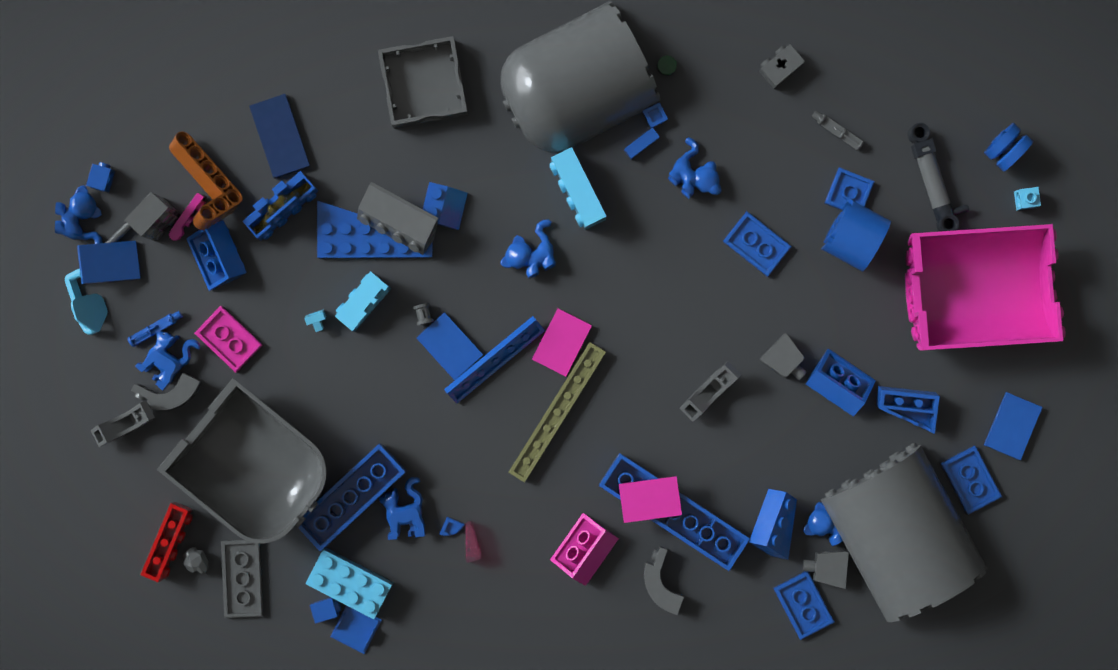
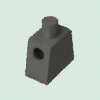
(784, 358)
(829, 567)

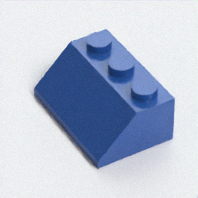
(216, 255)
(840, 382)

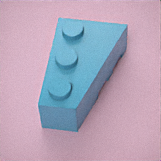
(362, 301)

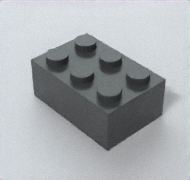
(152, 217)

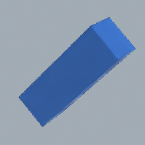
(641, 143)

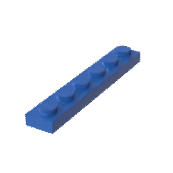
(494, 359)

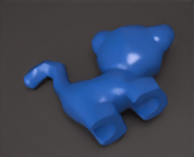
(704, 178)
(80, 207)
(520, 254)
(821, 524)

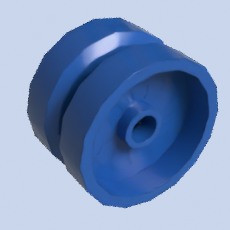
(1010, 149)

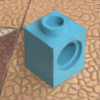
(1027, 198)

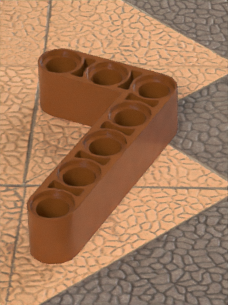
(207, 174)

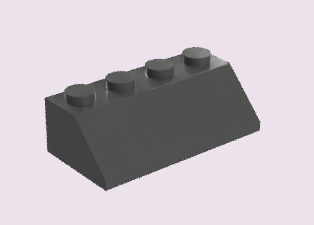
(397, 218)

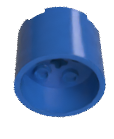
(856, 235)

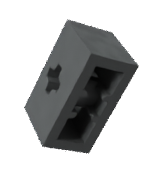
(789, 57)

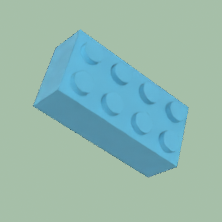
(578, 188)
(349, 583)

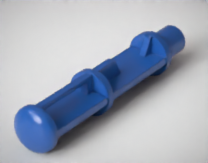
(154, 328)

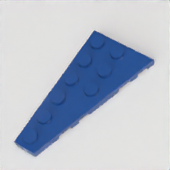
(346, 237)

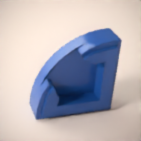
(451, 527)

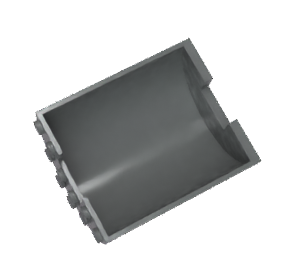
(905, 535)

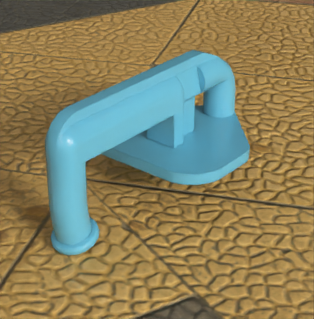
(87, 309)

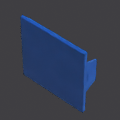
(355, 629)

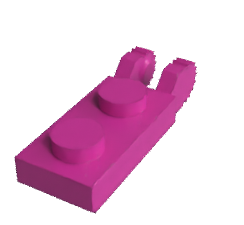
(186, 217)

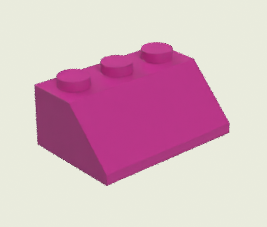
(584, 549)

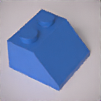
(445, 204)

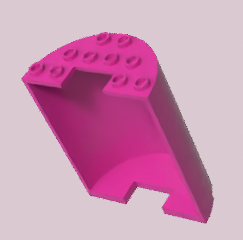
(983, 287)

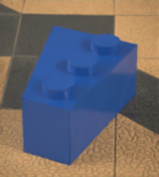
(911, 405)
(775, 524)

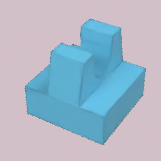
(316, 319)

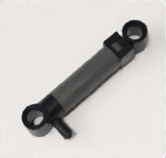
(924, 152)

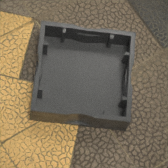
(423, 82)

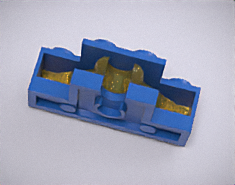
(285, 202)

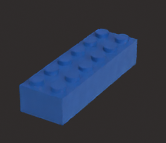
(351, 496)

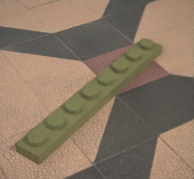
(557, 412)

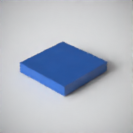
(847, 186)

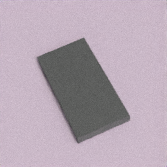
(242, 578)

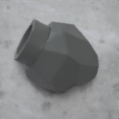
(195, 560)

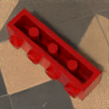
(166, 542)

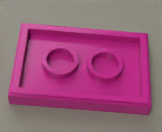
(228, 339)
(561, 342)
(650, 499)

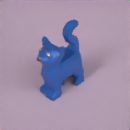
(164, 361)
(407, 514)

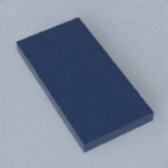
(279, 136)

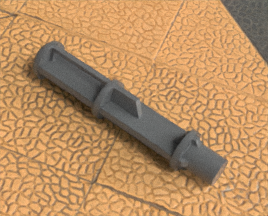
(838, 130)

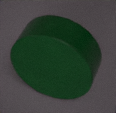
(666, 65)

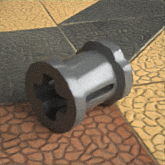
(426, 318)

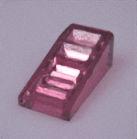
(472, 546)

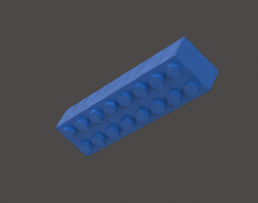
(695, 525)

